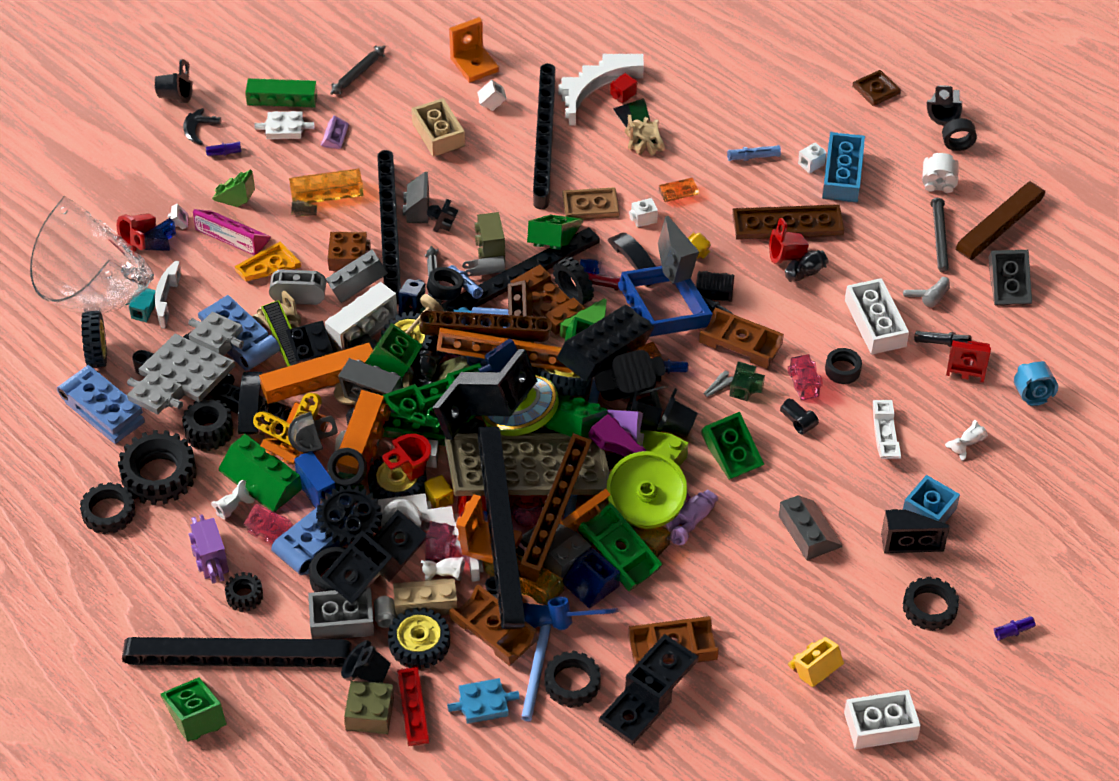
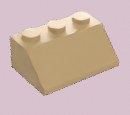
(428, 594)

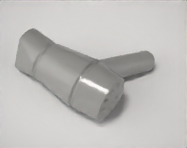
(933, 295)

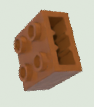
(345, 248)

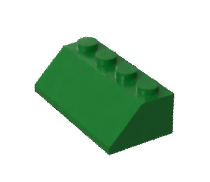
(265, 475)

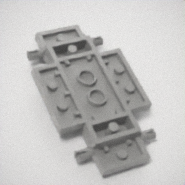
(186, 365)

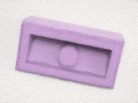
(335, 133)

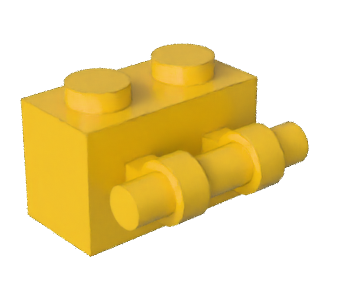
(817, 661)

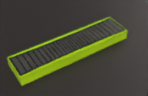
(279, 324)

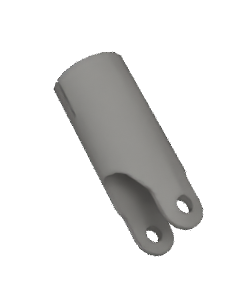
(485, 266)

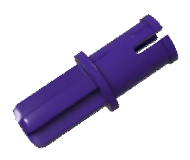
(226, 148)
(1014, 628)

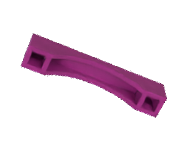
(612, 437)

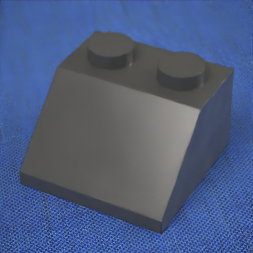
(417, 200)

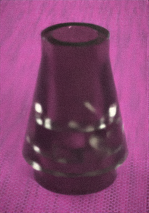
(301, 208)

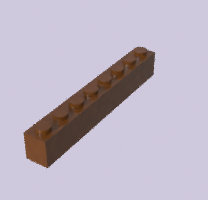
(554, 508)

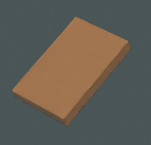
(591, 203)

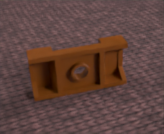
(544, 289)
(759, 344)
(475, 615)
(692, 634)

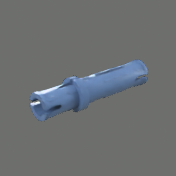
(750, 153)
(468, 284)

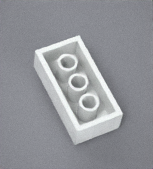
(362, 316)
(876, 316)

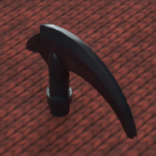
(193, 120)

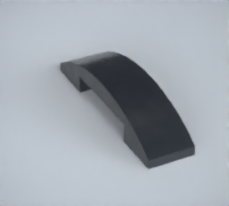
(632, 251)
(248, 402)

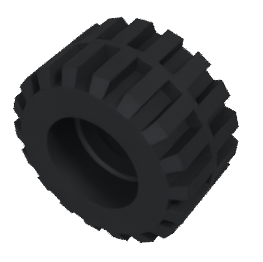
(208, 436)

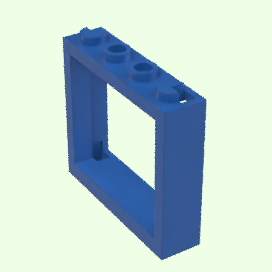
(701, 313)

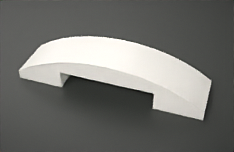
(169, 278)
(885, 430)

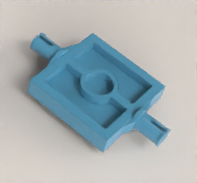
(483, 701)

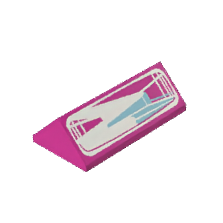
(229, 231)

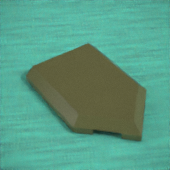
(450, 366)

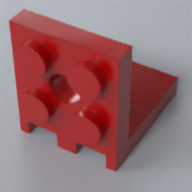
(975, 366)

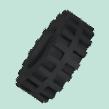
(153, 448)

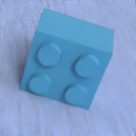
(932, 500)

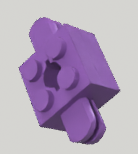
(208, 548)

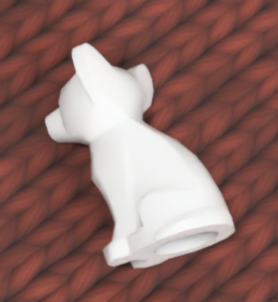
(971, 436)
(228, 503)
(450, 566)

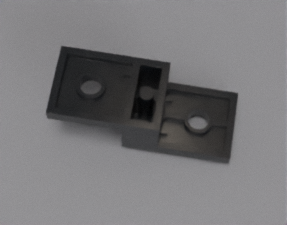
(648, 689)

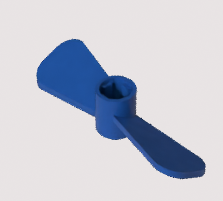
(556, 613)

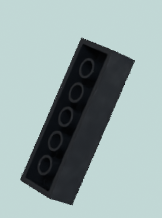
(600, 343)

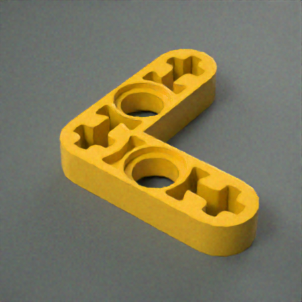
(270, 429)

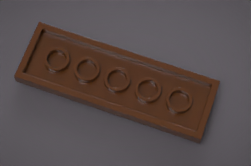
(804, 220)

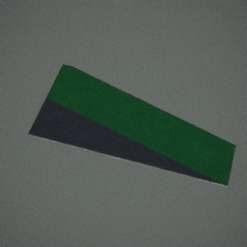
(637, 111)

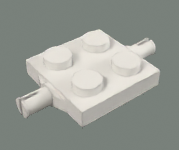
(284, 125)

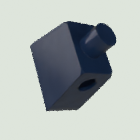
(411, 294)
(499, 357)

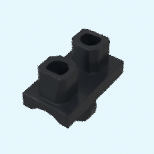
(443, 216)

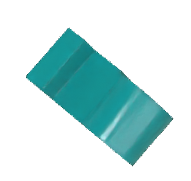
(144, 304)

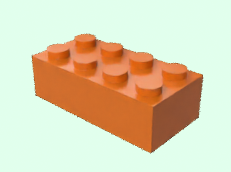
(364, 430)

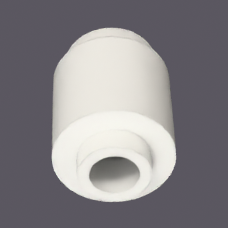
(384, 611)

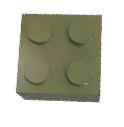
(490, 236)
(369, 707)

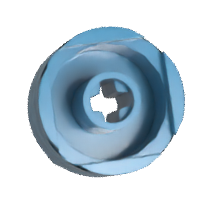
(1035, 383)

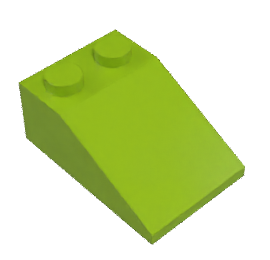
(666, 444)

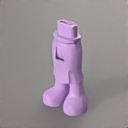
(690, 515)

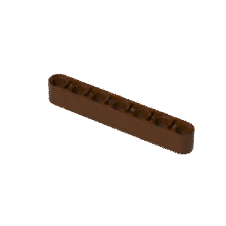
(1000, 220)
(495, 325)

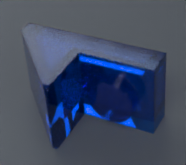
(157, 237)
(591, 265)

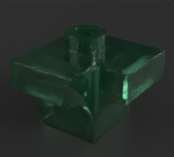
(746, 382)

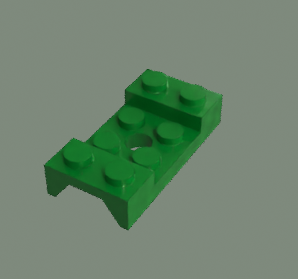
(636, 561)

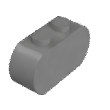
(301, 285)

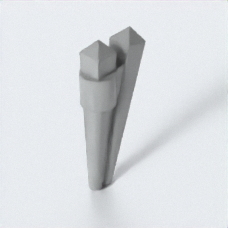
(721, 382)

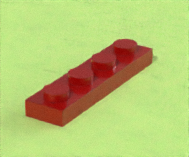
(412, 706)

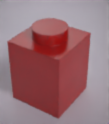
(623, 88)

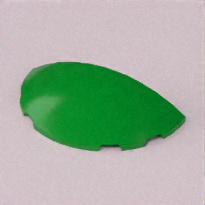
(418, 402)

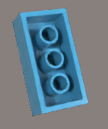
(843, 167)

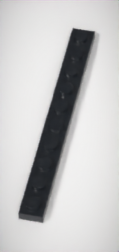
(547, 259)

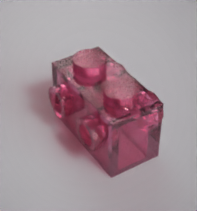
(805, 377)
(266, 524)
(440, 542)

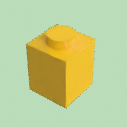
(439, 492)

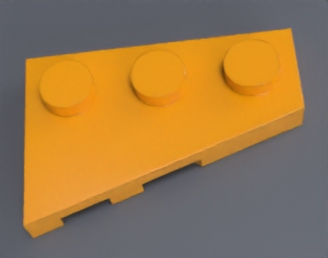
(267, 262)

